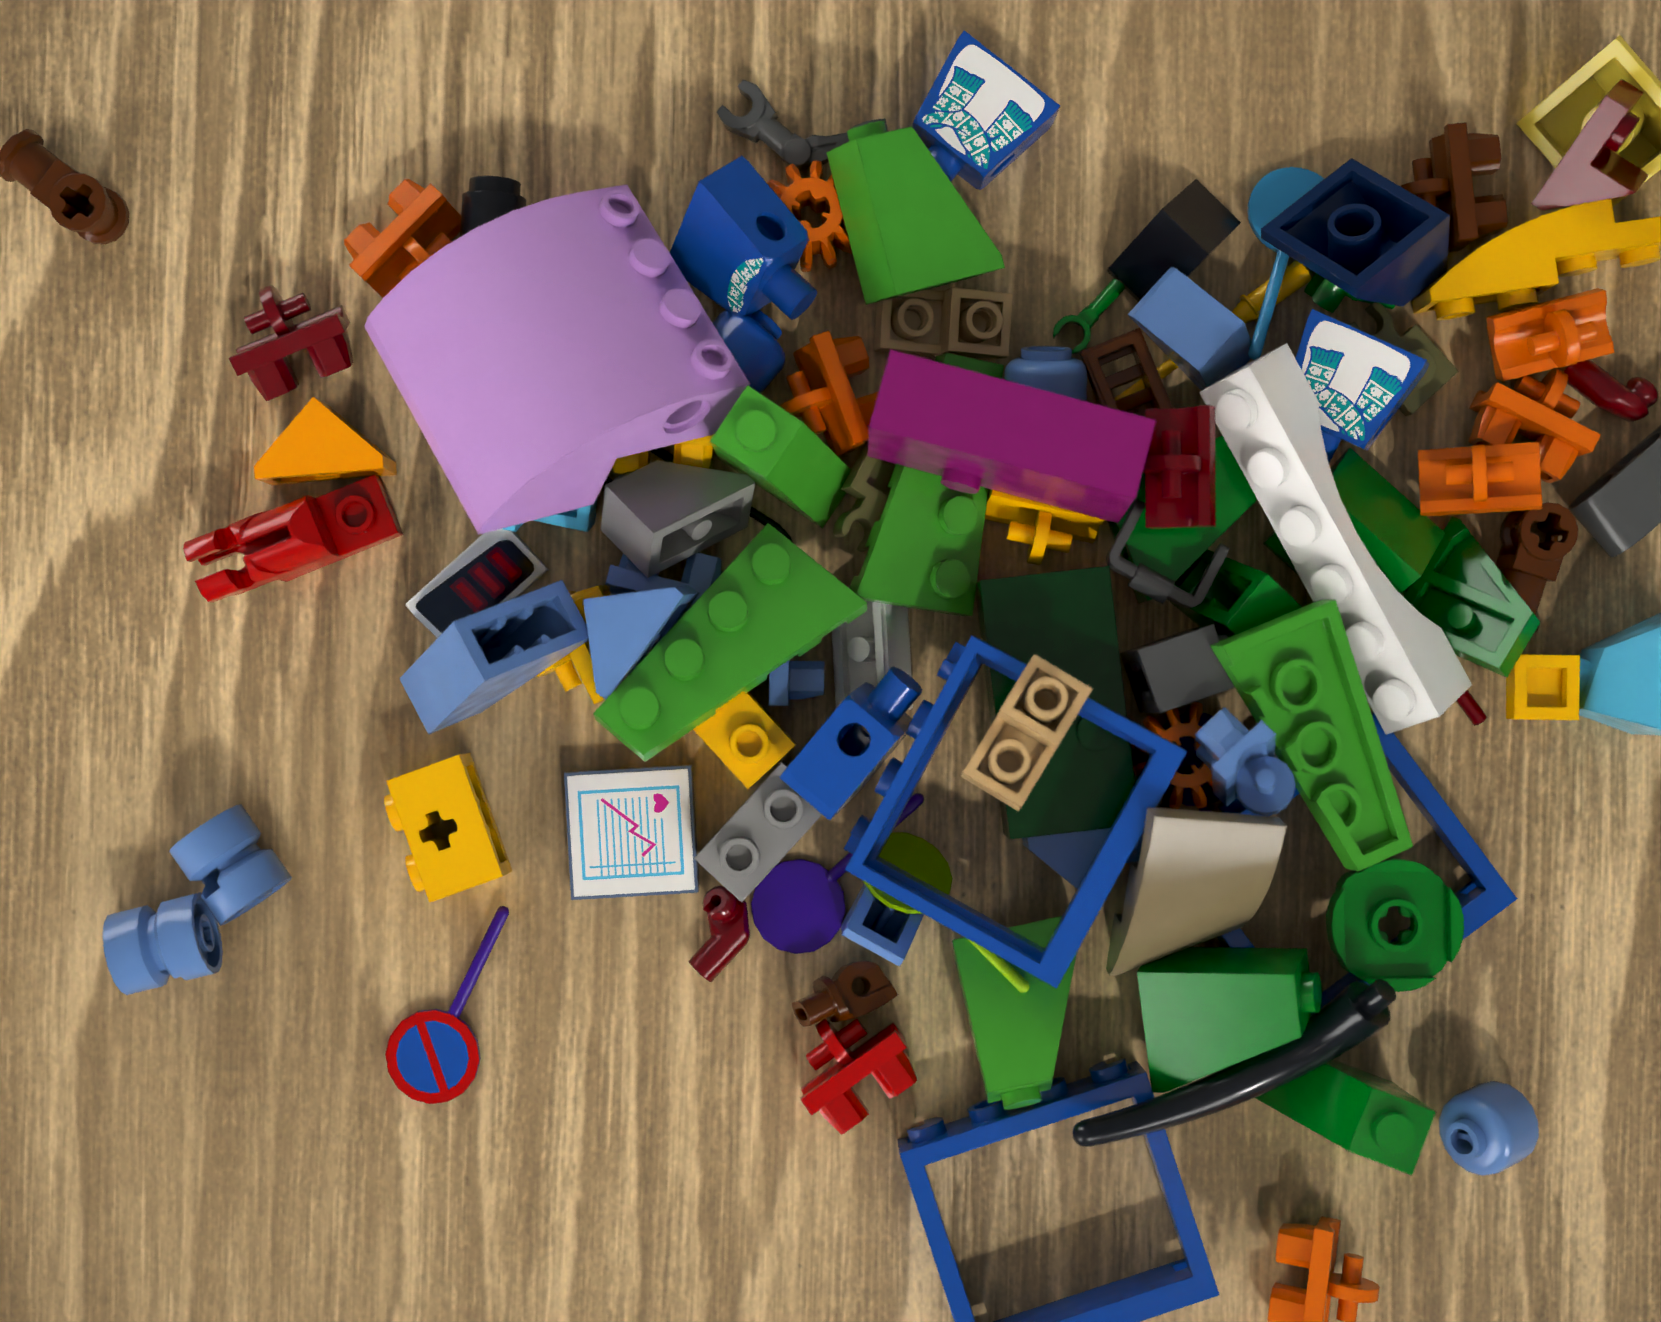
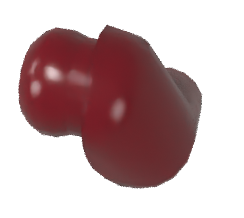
(1609, 394)
(728, 932)

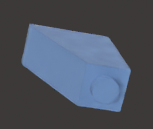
(493, 655)

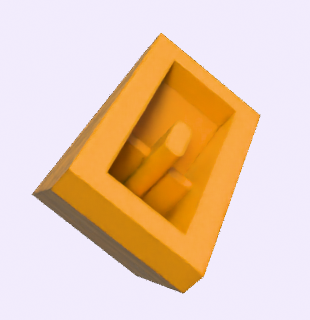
(321, 448)

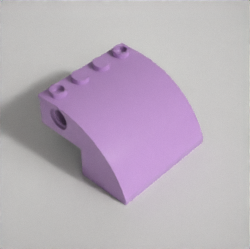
(552, 354)

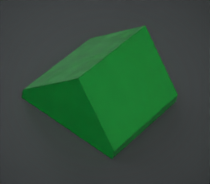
(1384, 520)

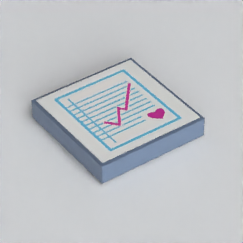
(631, 832)

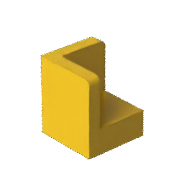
(1544, 688)

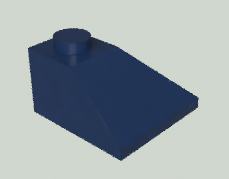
(1365, 235)

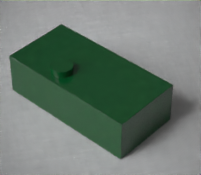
(1072, 626)

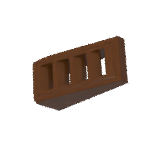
(1145, 368)

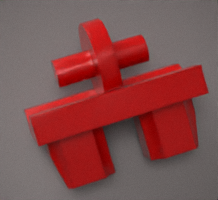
(833, 1089)

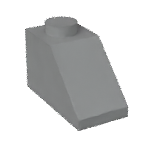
(673, 512)

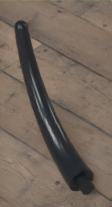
(1337, 1028)

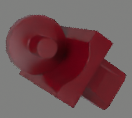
(266, 357)
(1181, 468)

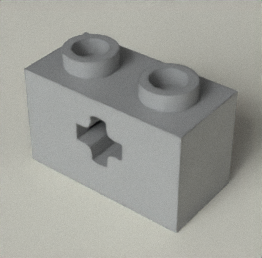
(758, 835)

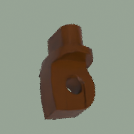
(836, 998)

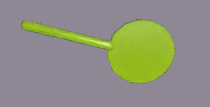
(929, 865)

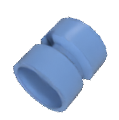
(230, 864)
(150, 946)

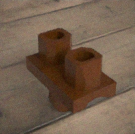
(1448, 183)

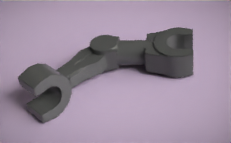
(762, 125)

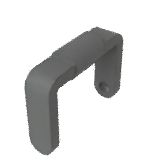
(1150, 581)

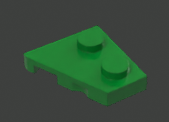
(1473, 602)

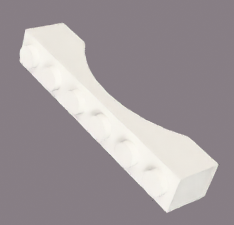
(1278, 443)

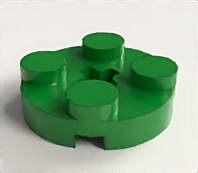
(1420, 951)

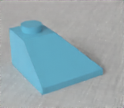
(1624, 679)

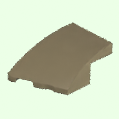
(1193, 882)

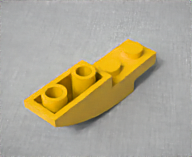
(1535, 254)

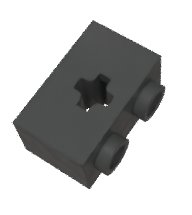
(1176, 670)

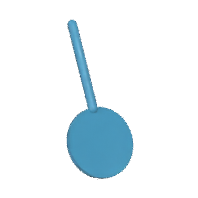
(1268, 200)

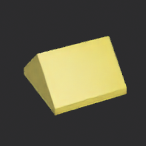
(1564, 113)

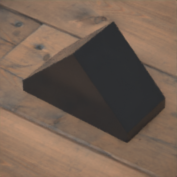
(1176, 237)

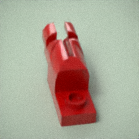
(296, 538)

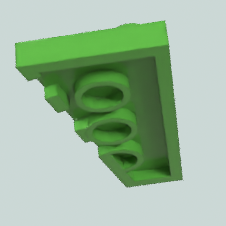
(927, 537)
(739, 630)
(1309, 692)

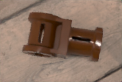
(64, 189)
(1532, 563)

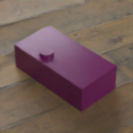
(1008, 437)

